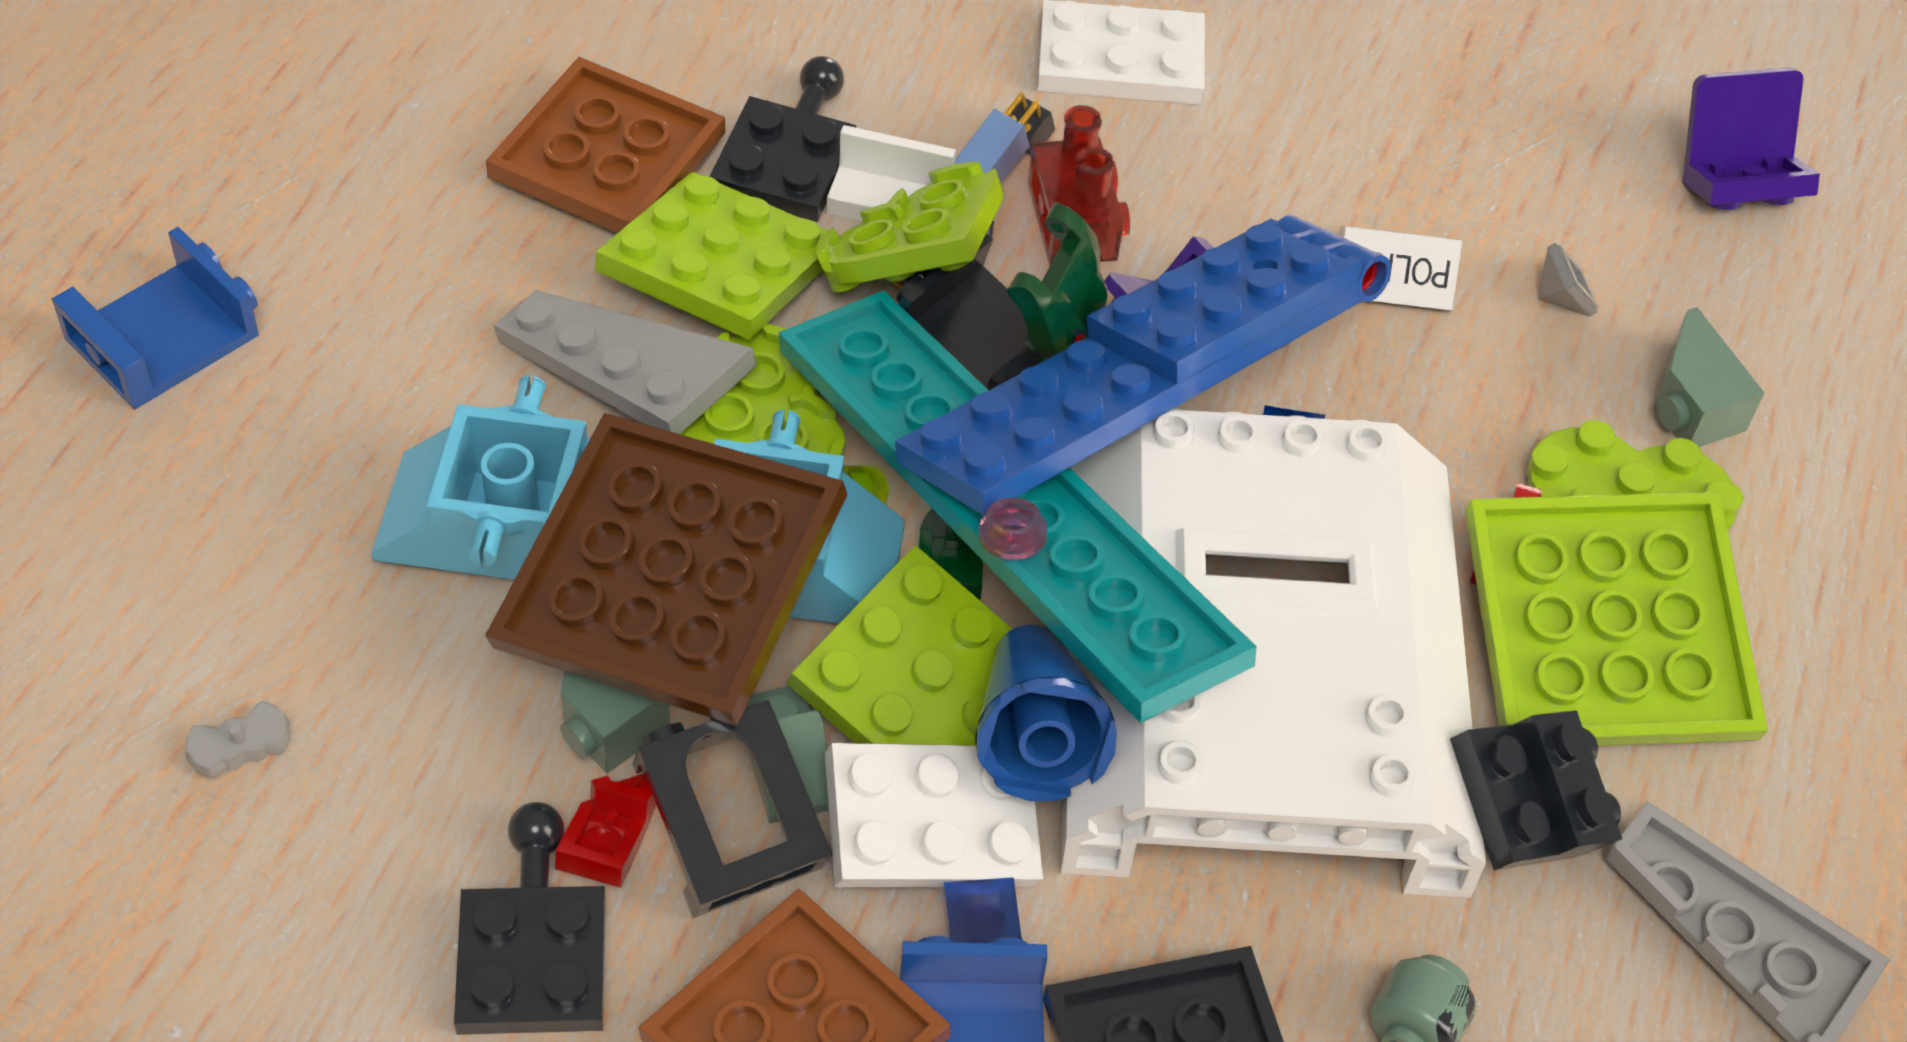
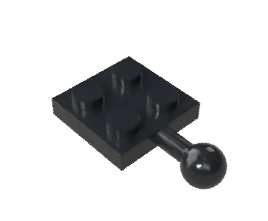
(787, 151)
(533, 951)

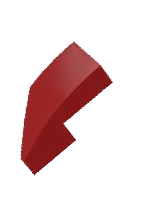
(607, 830)

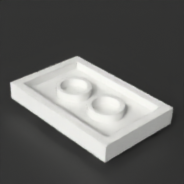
(1122, 52)
(924, 818)

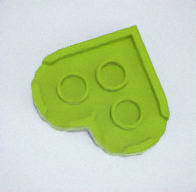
(915, 232)
(773, 385)
(1598, 462)

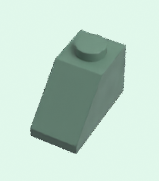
(1705, 386)
(607, 720)

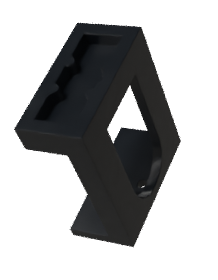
(709, 881)

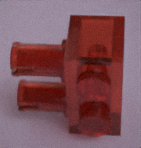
(1082, 178)

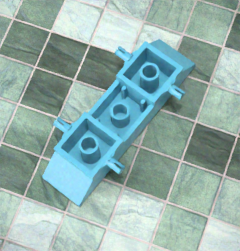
(493, 476)

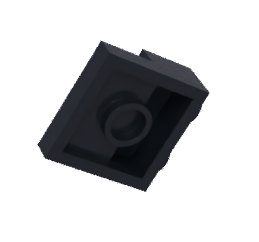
(1537, 790)

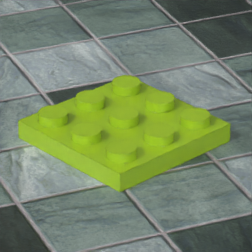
(715, 254)
(906, 660)

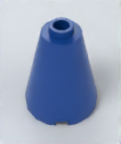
(1042, 719)

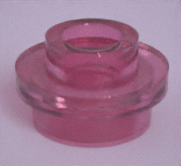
(1013, 529)

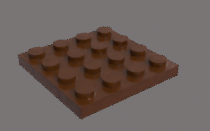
(668, 567)

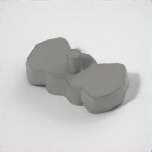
(238, 740)

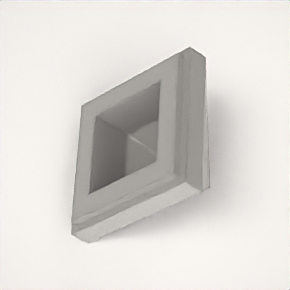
(1565, 283)

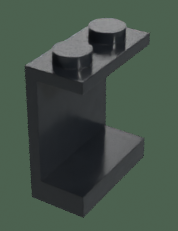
(971, 319)

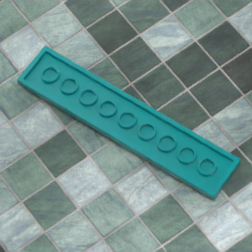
(1094, 578)

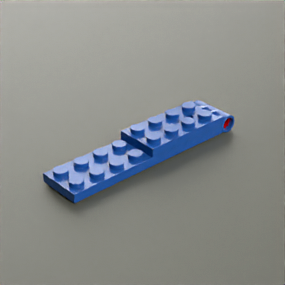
(1145, 359)

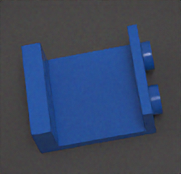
(164, 326)
(980, 987)

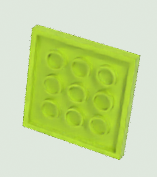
(1616, 615)

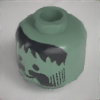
(1423, 1002)

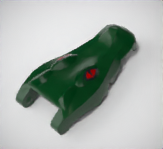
(1069, 291)

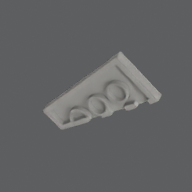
(629, 362)
(1765, 942)

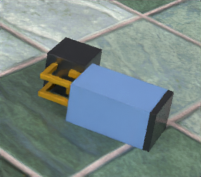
(1008, 136)

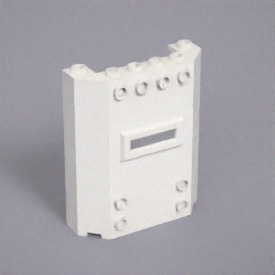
(1352, 683)

